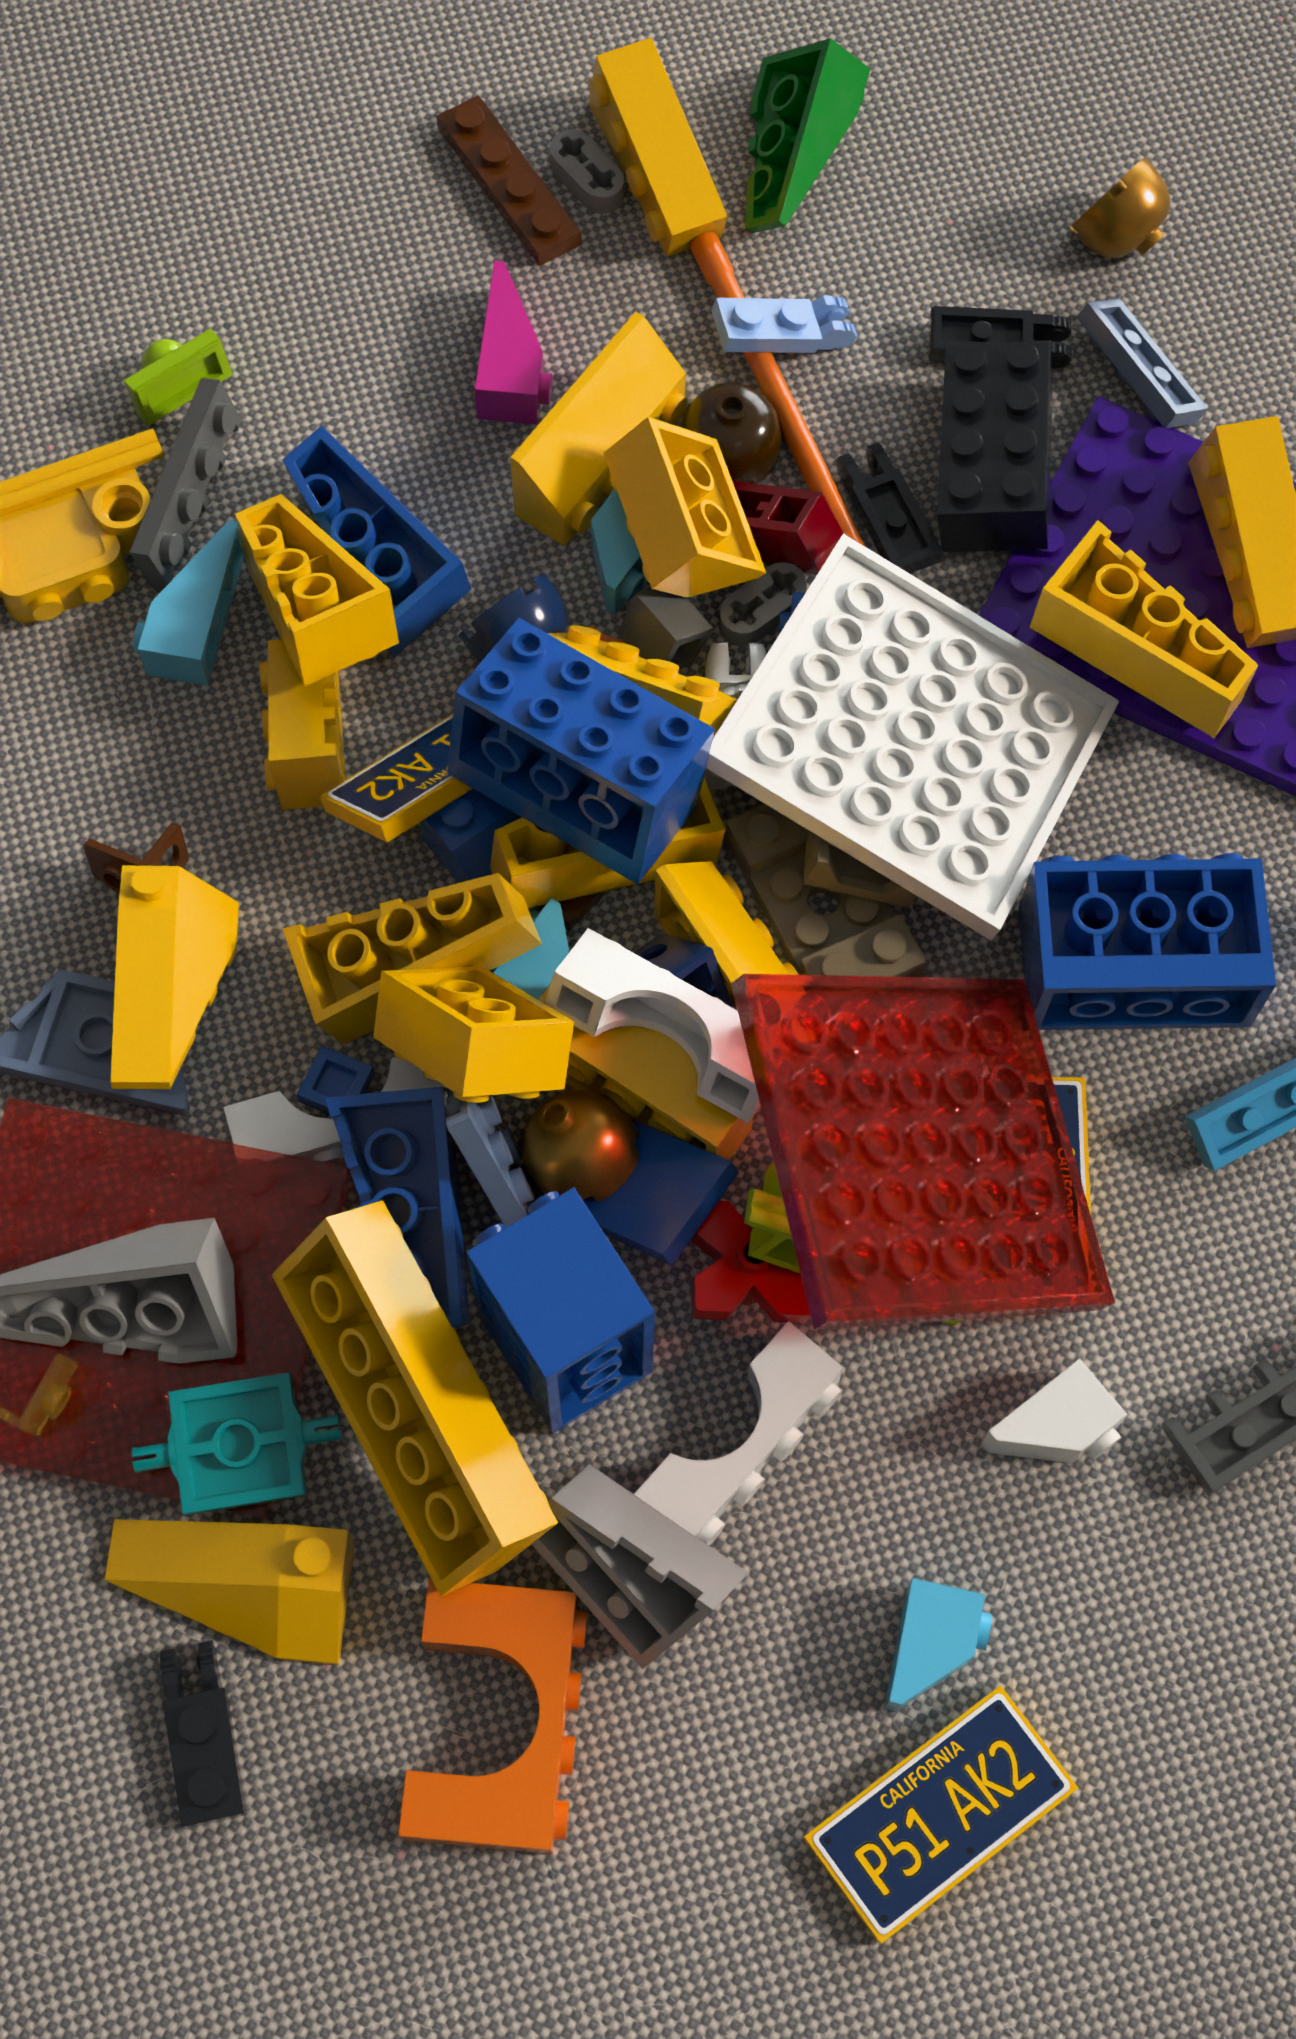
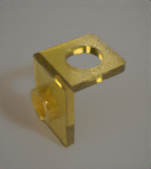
(47, 1400)

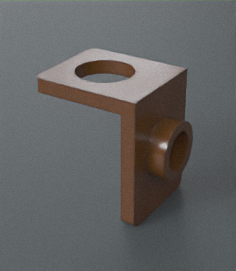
(107, 861)

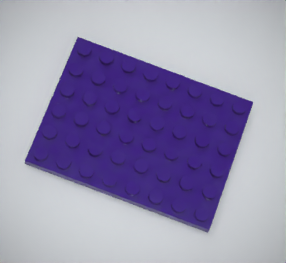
(1142, 489)

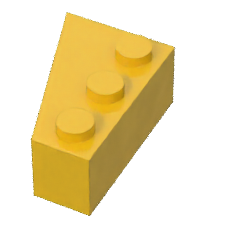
(300, 731)

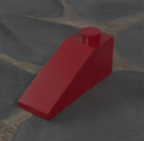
(789, 524)

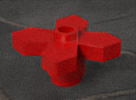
(739, 1277)

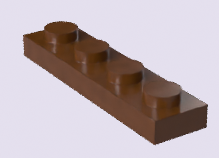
(509, 180)

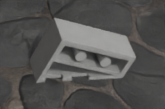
(633, 1564)

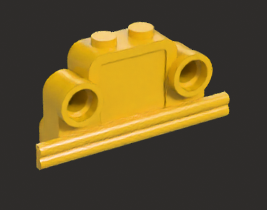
(71, 526)

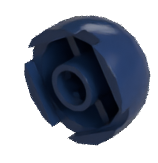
(539, 607)

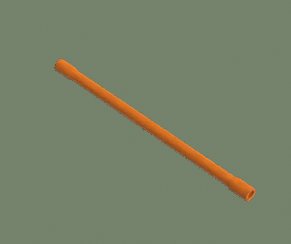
(720, 276)

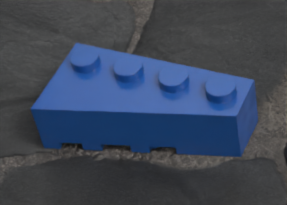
(378, 533)

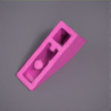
(510, 364)

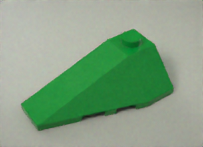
(801, 113)

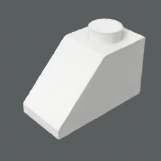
(1060, 1420)

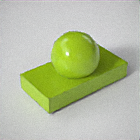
(173, 374)

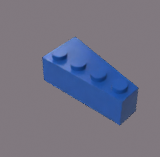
(408, 1159)

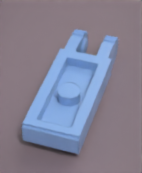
(783, 324)

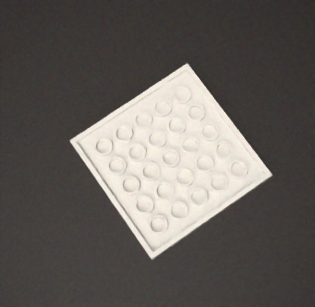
(913, 736)

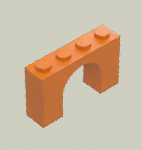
(520, 1803)

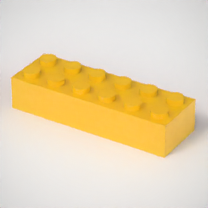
(413, 1397)

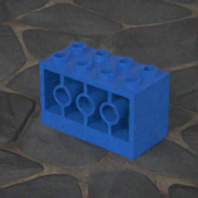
(578, 749)
(1146, 942)
(562, 1308)

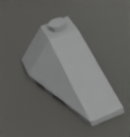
(142, 1291)

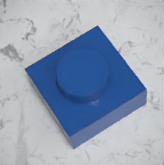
(333, 1076)

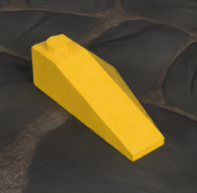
(169, 959)
(249, 1581)

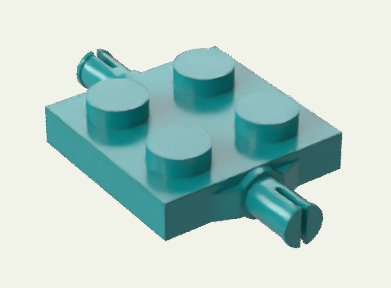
(237, 1443)

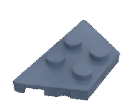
(68, 1043)
(490, 1155)

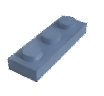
(1141, 363)

